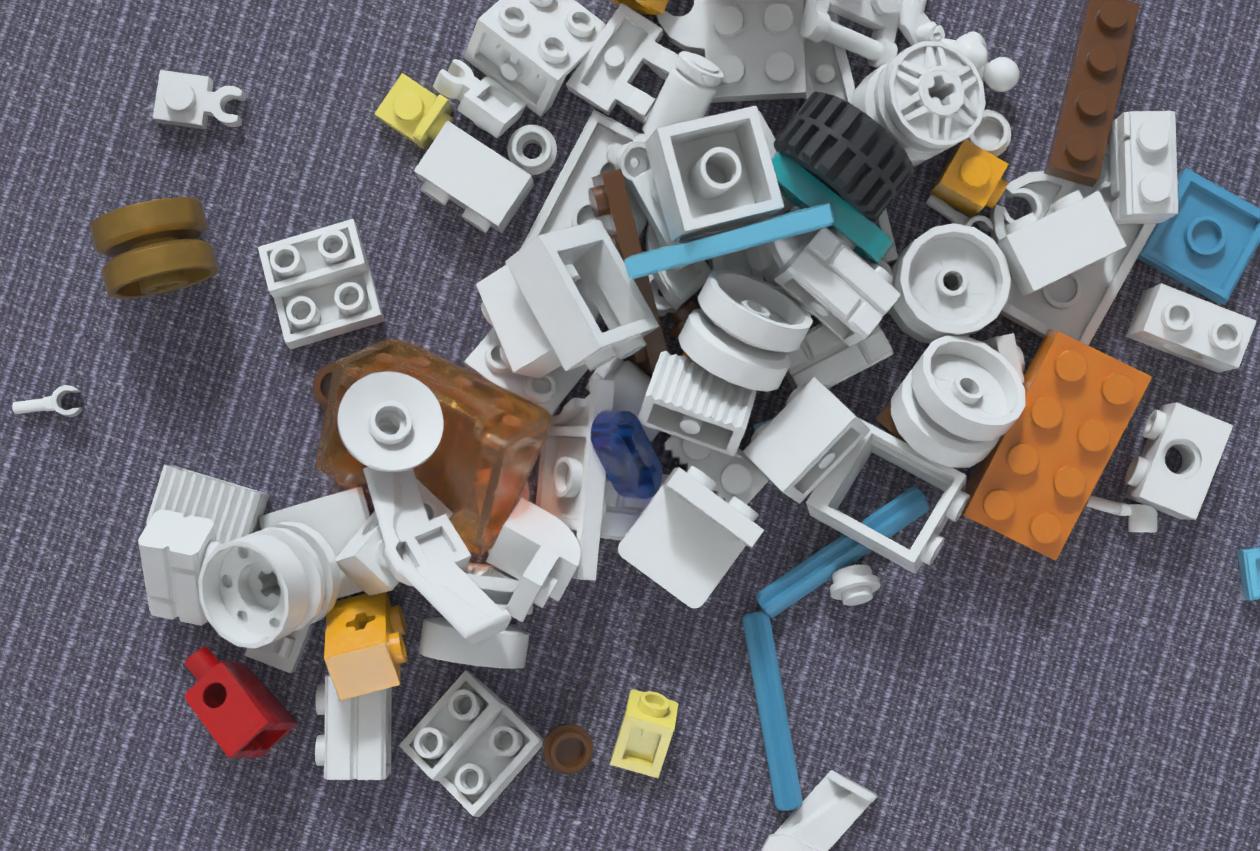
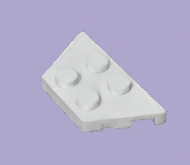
(572, 475)

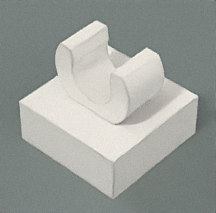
(283, 652)

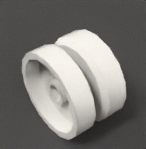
(971, 268)
(744, 330)
(957, 401)

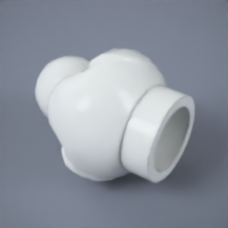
(998, 74)

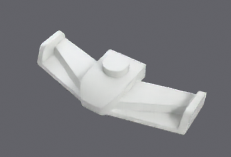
(430, 556)
(822, 817)

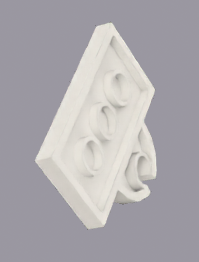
(750, 42)
(1082, 298)

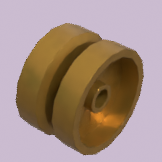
(154, 247)

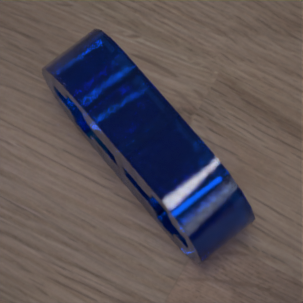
(629, 452)

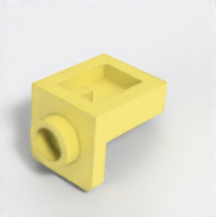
(414, 111)
(645, 733)

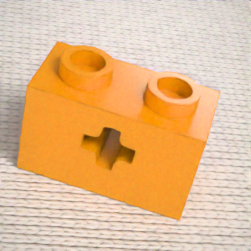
(364, 644)

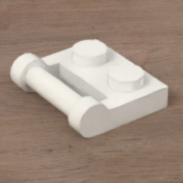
(878, 15)

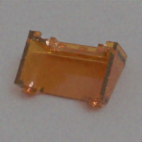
(484, 445)

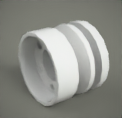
(924, 98)
(268, 584)
(501, 650)

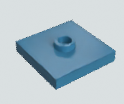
(1206, 240)

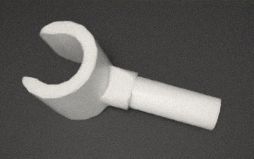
(958, 217)
(49, 403)
(1141, 517)

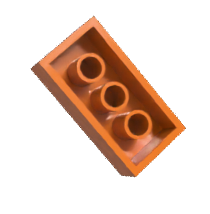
(1058, 446)

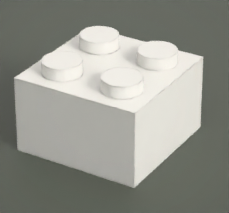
(713, 173)

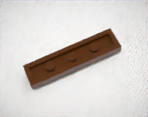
(1092, 91)
(611, 202)

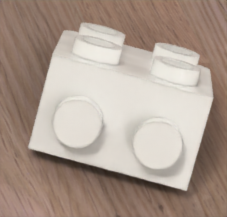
(689, 536)

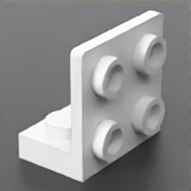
(532, 46)

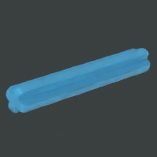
(840, 553)
(772, 711)

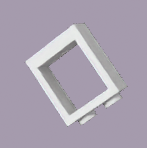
(560, 307)
(833, 488)

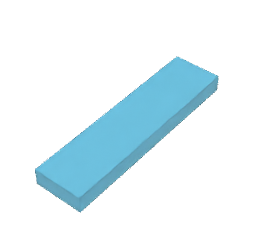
(730, 240)

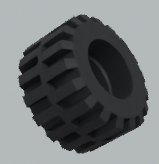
(846, 153)

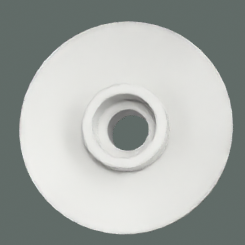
(396, 400)

